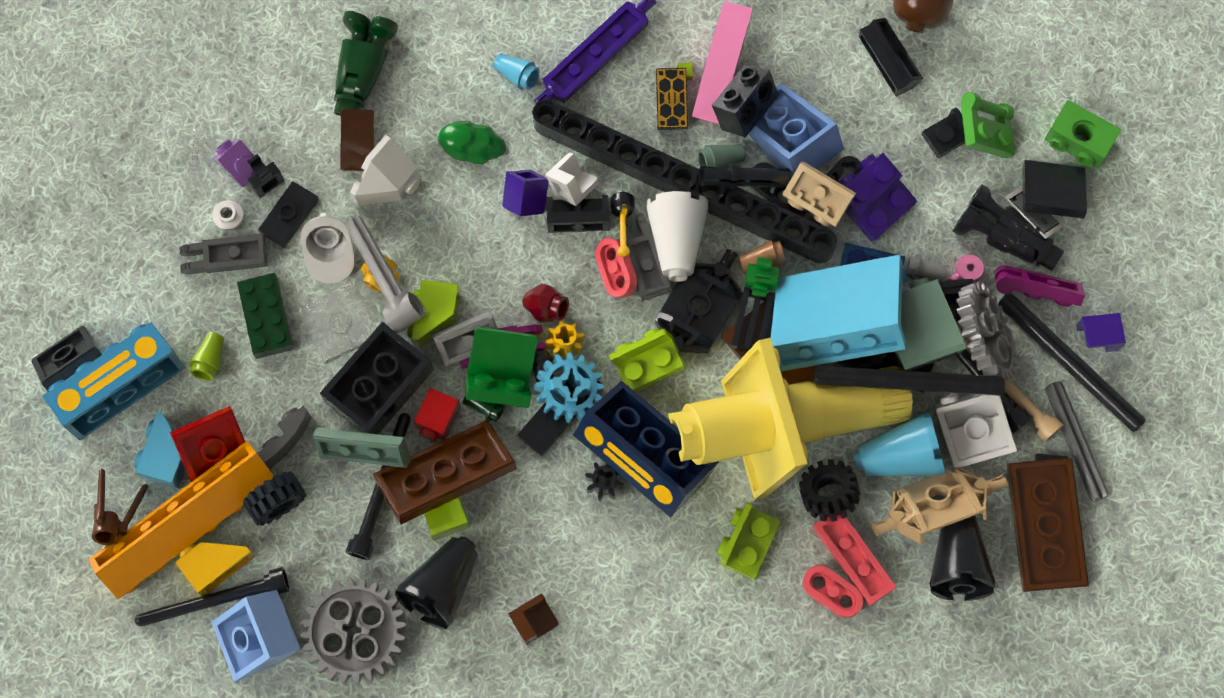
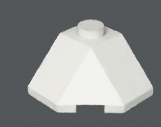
(386, 175)

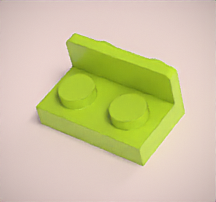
(648, 359)
(748, 542)

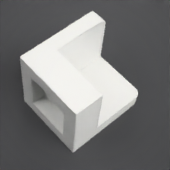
(570, 181)

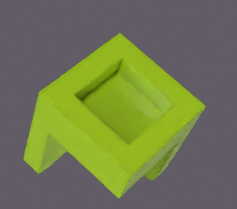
(446, 519)

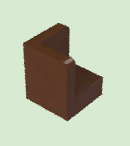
(533, 619)

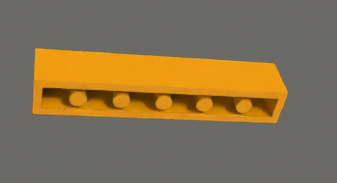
(180, 521)

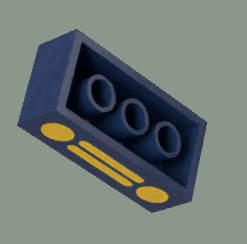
(642, 448)

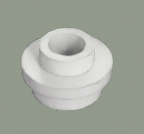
(228, 223)

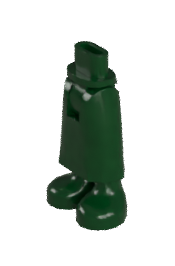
(359, 60)

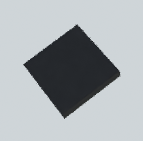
(1054, 189)
(65, 357)

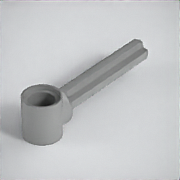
(401, 307)

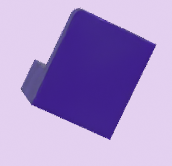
(525, 192)
(1103, 331)

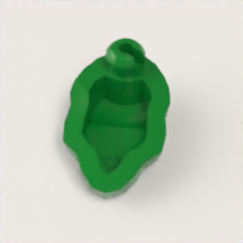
(471, 142)

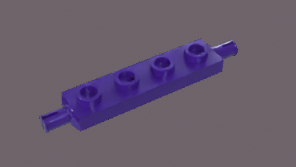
(596, 51)

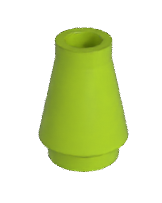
(207, 359)

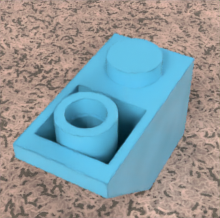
(160, 458)

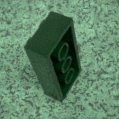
(265, 315)

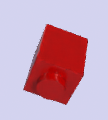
(436, 415)

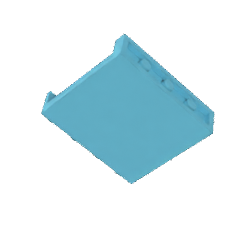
(839, 313)

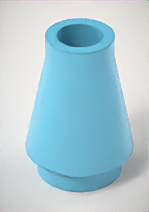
(518, 71)

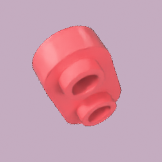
(615, 269)
(833, 590)

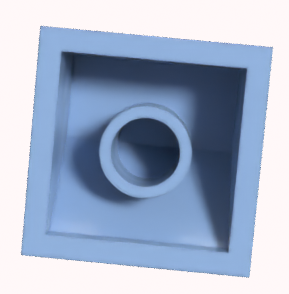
(255, 634)

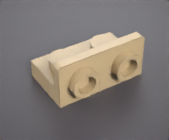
(818, 194)

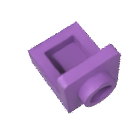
(233, 159)

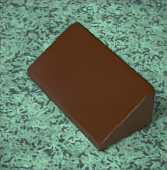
(356, 138)

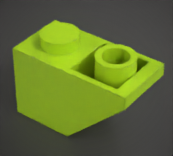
(441, 310)

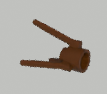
(106, 523)

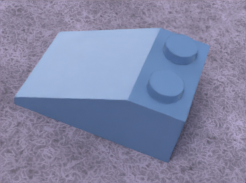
(796, 133)

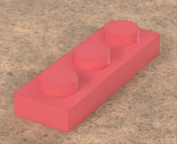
(854, 558)

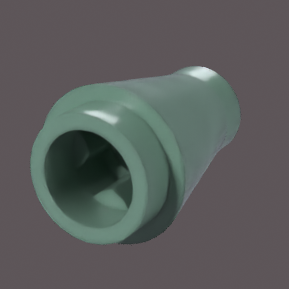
(721, 155)

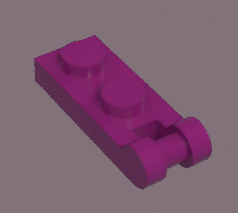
(1038, 285)

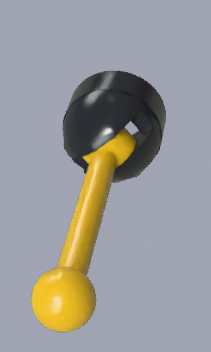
(623, 212)

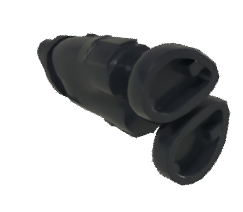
(1010, 233)

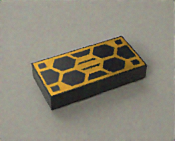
(671, 99)

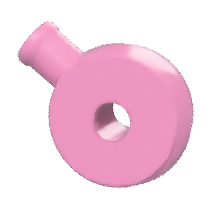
(962, 272)

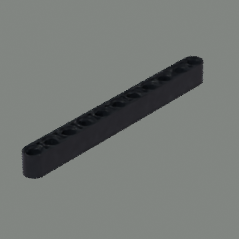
(673, 169)

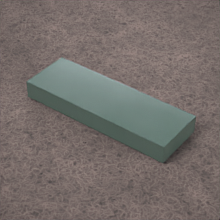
(361, 447)

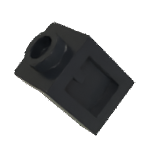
(946, 134)

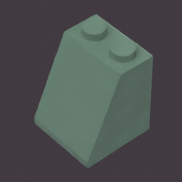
(927, 327)

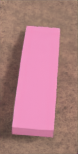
(722, 58)

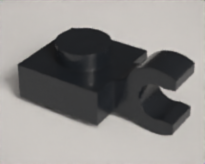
(264, 177)

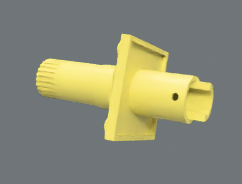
(773, 420)

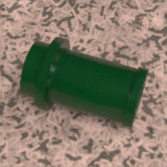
(489, 410)

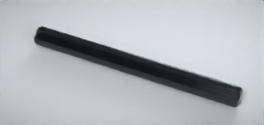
(1072, 362)
(908, 380)

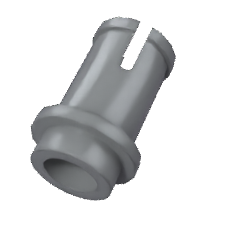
(924, 268)

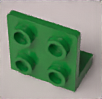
(500, 367)

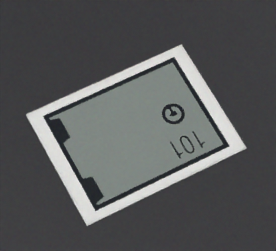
(1048, 223)

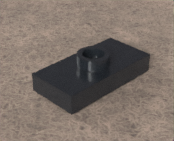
(288, 214)

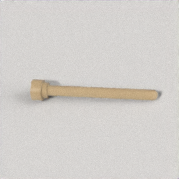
(1045, 424)

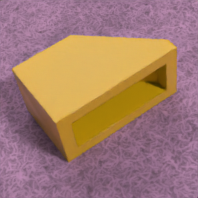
(211, 564)

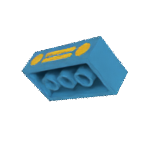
(113, 381)

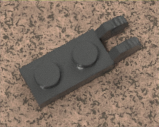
(226, 254)
(646, 262)

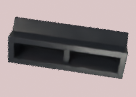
(890, 56)

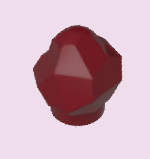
(546, 303)

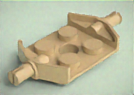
(917, 514)

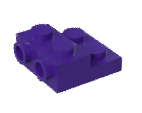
(878, 197)

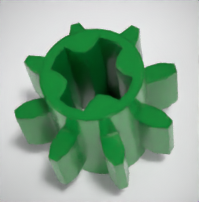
(761, 277)

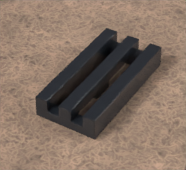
(747, 293)

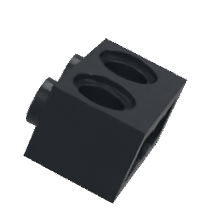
(745, 100)

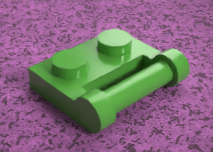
(984, 134)

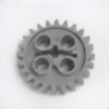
(986, 331)
(383, 634)

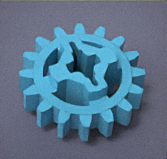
(555, 387)

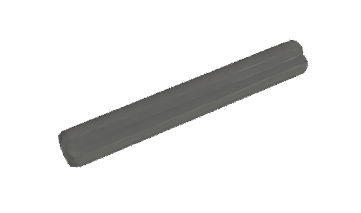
(1076, 441)

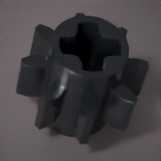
(601, 489)

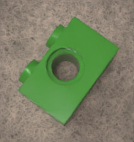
(1098, 132)

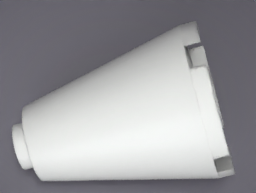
(677, 231)

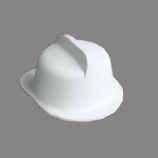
(327, 249)

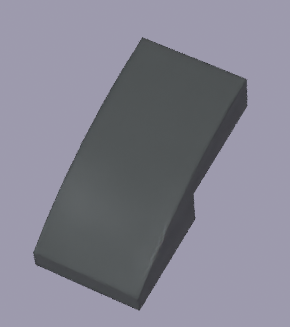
(293, 426)

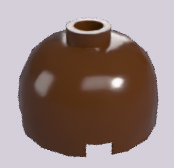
(922, 13)

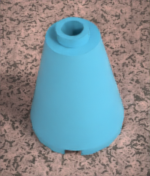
(903, 451)

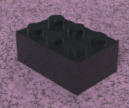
(377, 380)

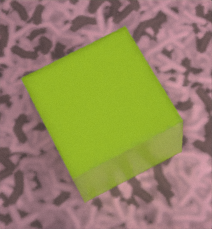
(689, 69)

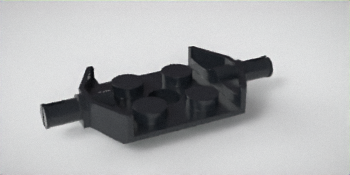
(698, 330)

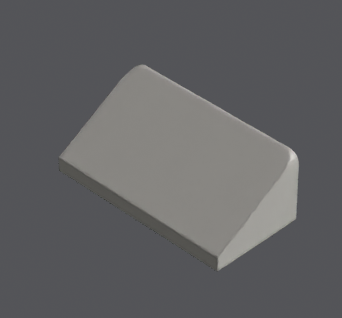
(456, 340)

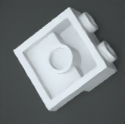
(974, 428)

